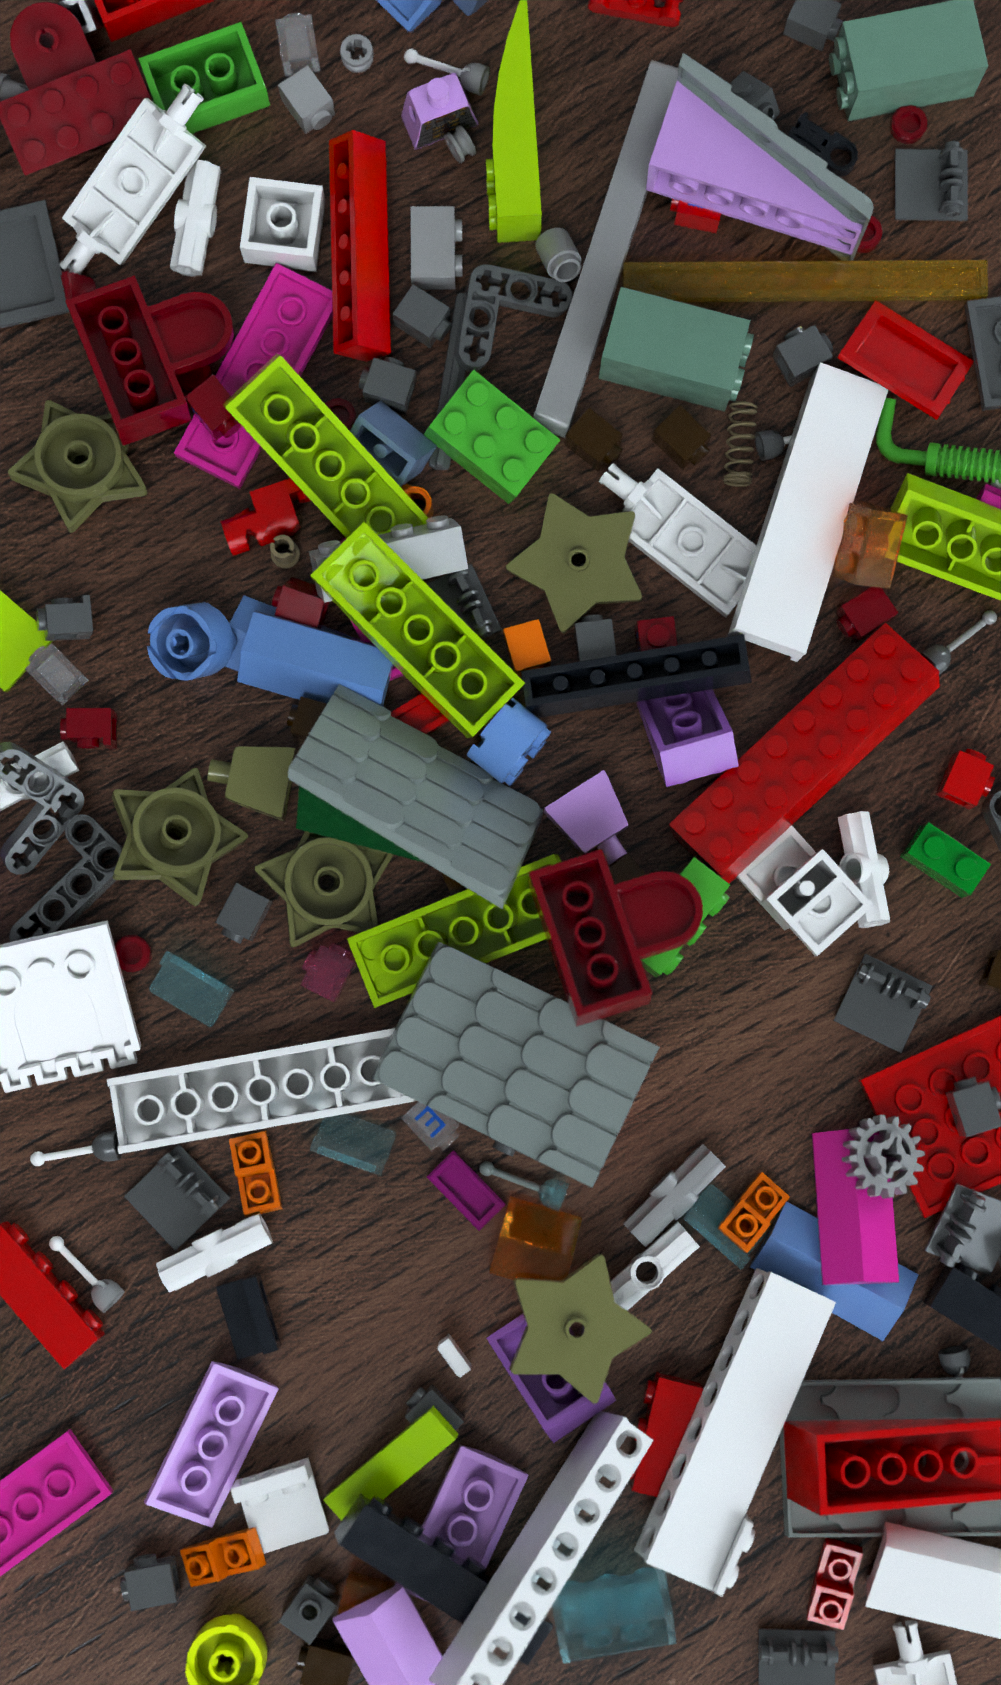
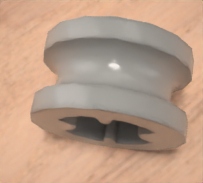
(350, 43)
(460, 144)

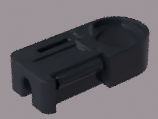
(823, 144)

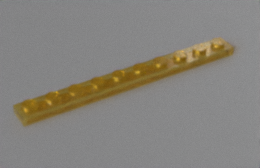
(810, 280)

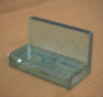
(191, 989)
(354, 1142)
(705, 1218)

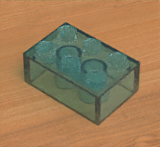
(614, 1615)

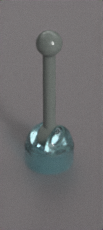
(550, 1192)

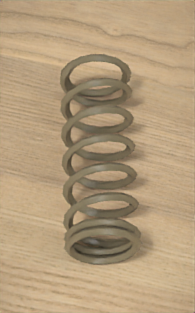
(741, 478)

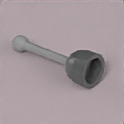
(940, 655)

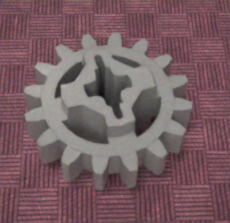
(877, 1160)

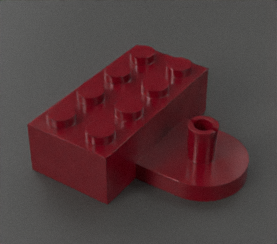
(69, 96)
(144, 348)
(607, 928)

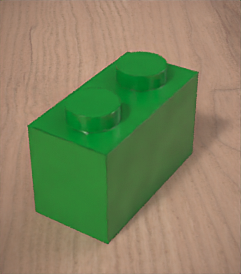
(945, 860)

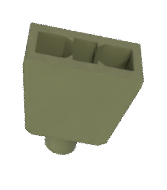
(257, 778)

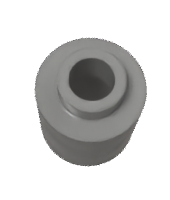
(559, 254)

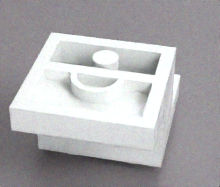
(804, 891)

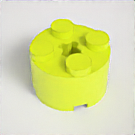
(229, 1636)

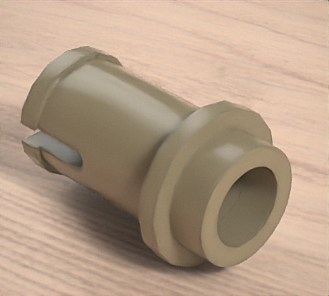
(287, 559)

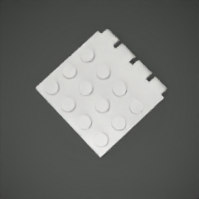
(63, 1007)

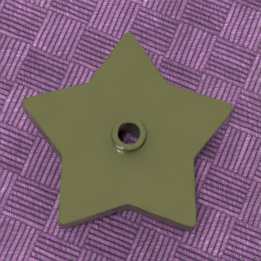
(76, 487)
(575, 589)
(177, 810)
(315, 910)
(552, 1308)

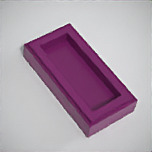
(466, 1190)

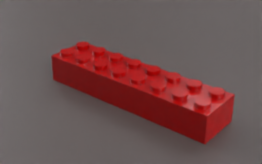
(806, 753)

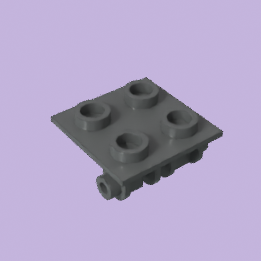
(932, 184)
(468, 600)
(883, 1003)
(177, 1197)
(968, 1230)
(796, 1657)

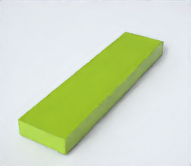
(394, 1462)

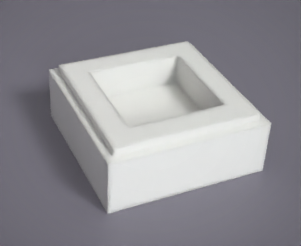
(454, 1356)

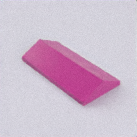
(853, 1228)

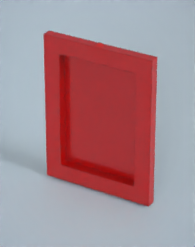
(905, 360)

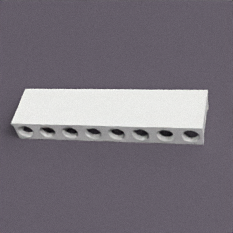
(808, 511)
(250, 1092)
(735, 1429)
(536, 1554)
(937, 1580)

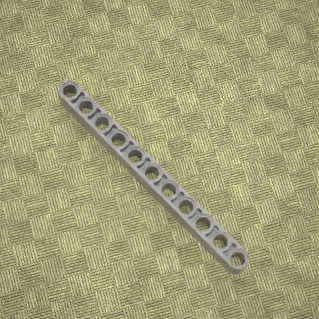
(605, 255)

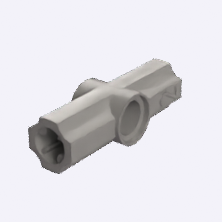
(674, 1195)

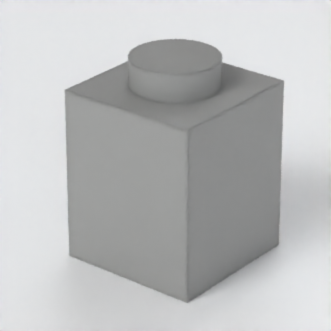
(307, 100)

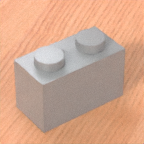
(433, 247)

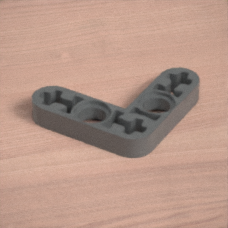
(490, 301)
(46, 797)

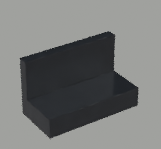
(249, 1316)

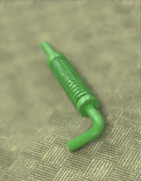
(938, 458)

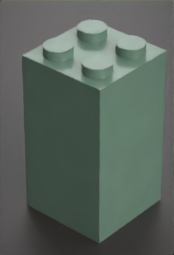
(908, 58)
(676, 349)

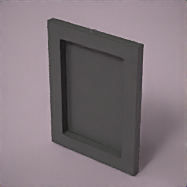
(29, 266)

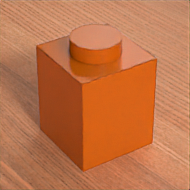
(526, 646)

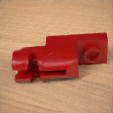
(272, 516)

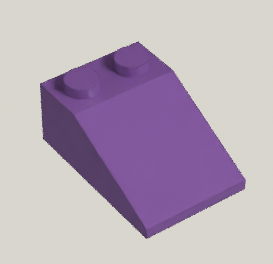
(688, 736)
(549, 1396)

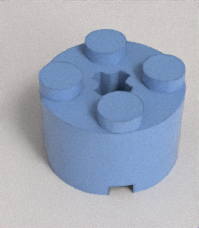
(190, 641)
(508, 741)

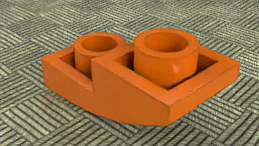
(255, 1174)
(753, 1212)
(223, 1556)

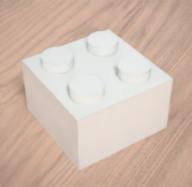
(282, 224)

